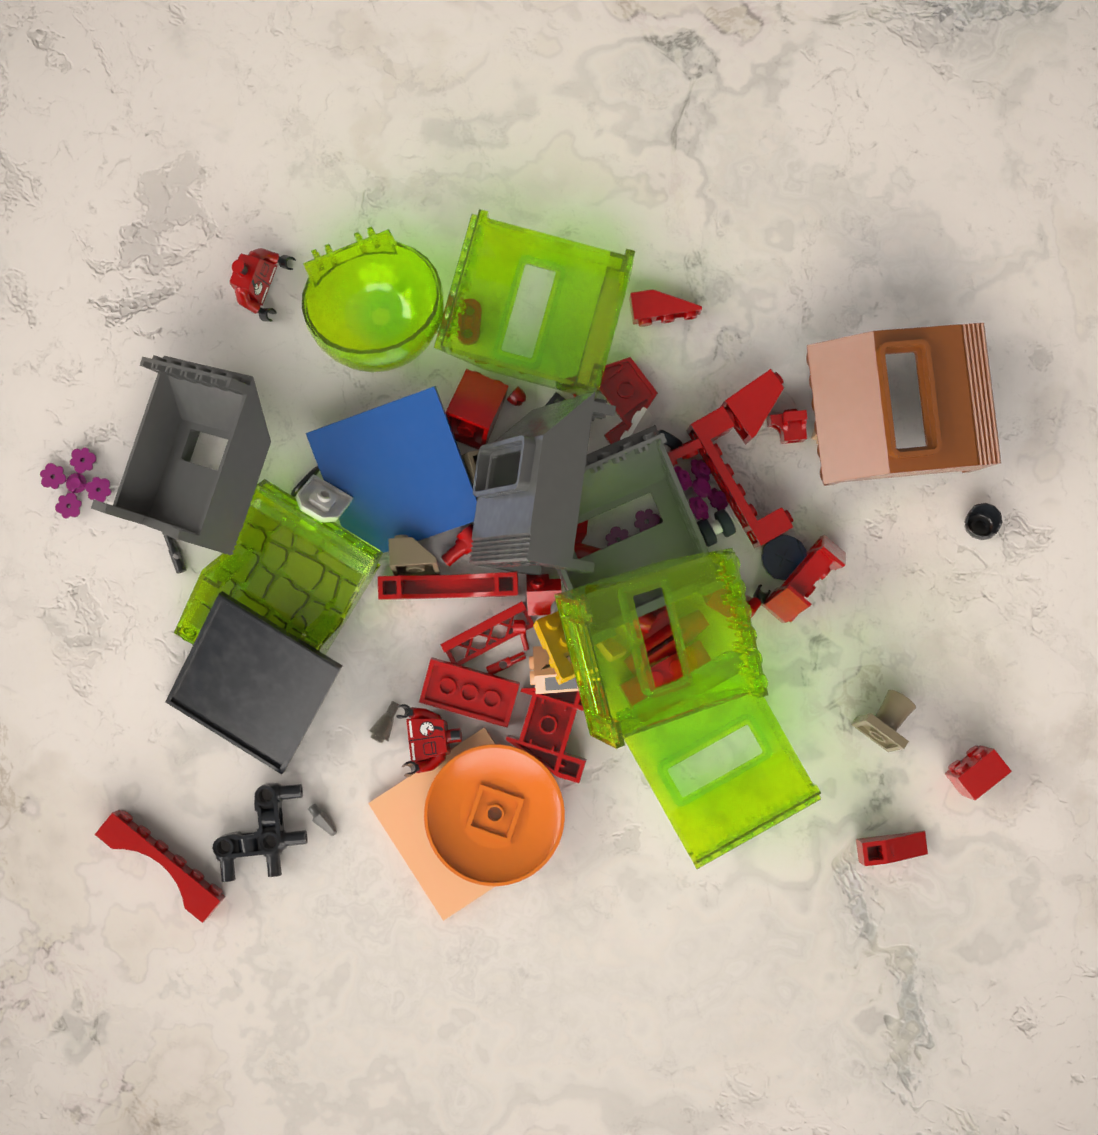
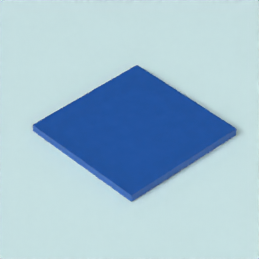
(398, 469)

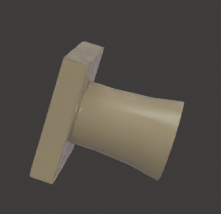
(886, 722)

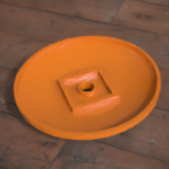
(485, 848)

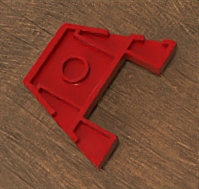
(628, 390)

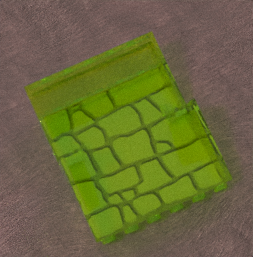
(288, 571)

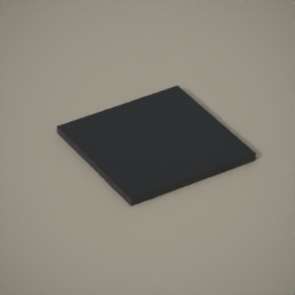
(253, 682)

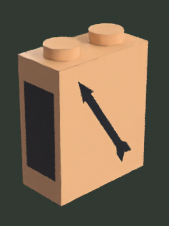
(544, 676)

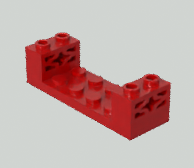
(710, 429)

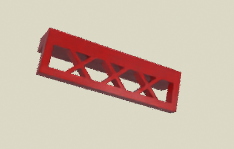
(482, 627)

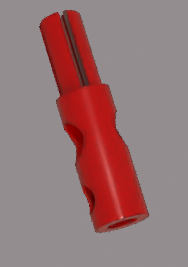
(495, 668)

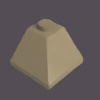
(411, 558)

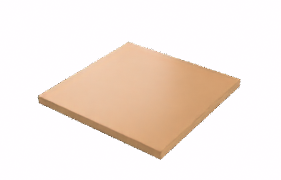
(402, 817)

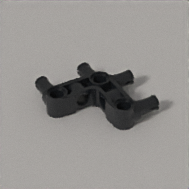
(255, 843)

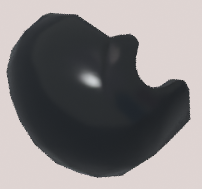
(983, 521)

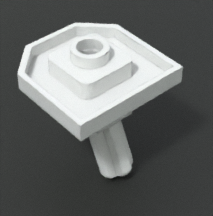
(322, 500)

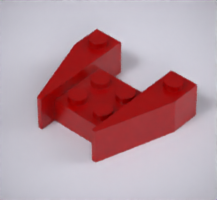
(789, 599)
(548, 732)

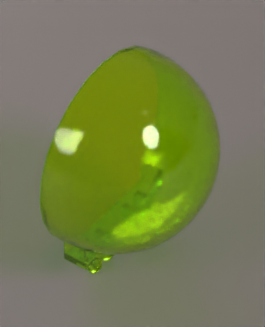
(372, 302)

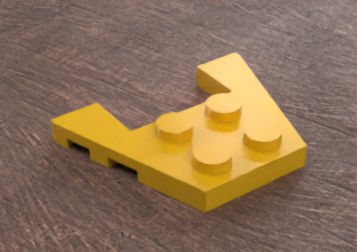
(553, 640)

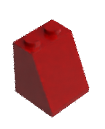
(753, 404)
(475, 408)

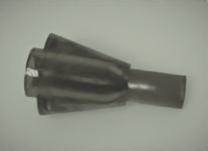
(382, 728)

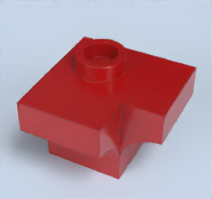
(789, 425)
(541, 593)

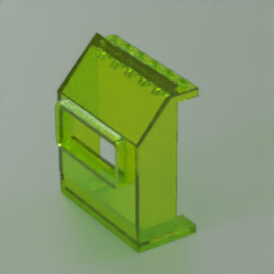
(577, 317)
(709, 632)
(739, 801)

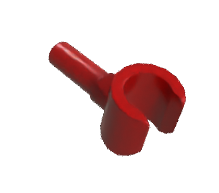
(520, 627)

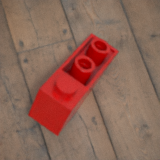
(657, 306)
(891, 848)

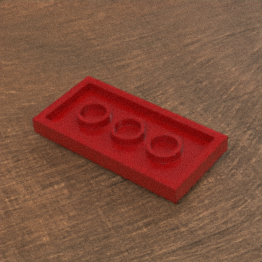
(469, 692)

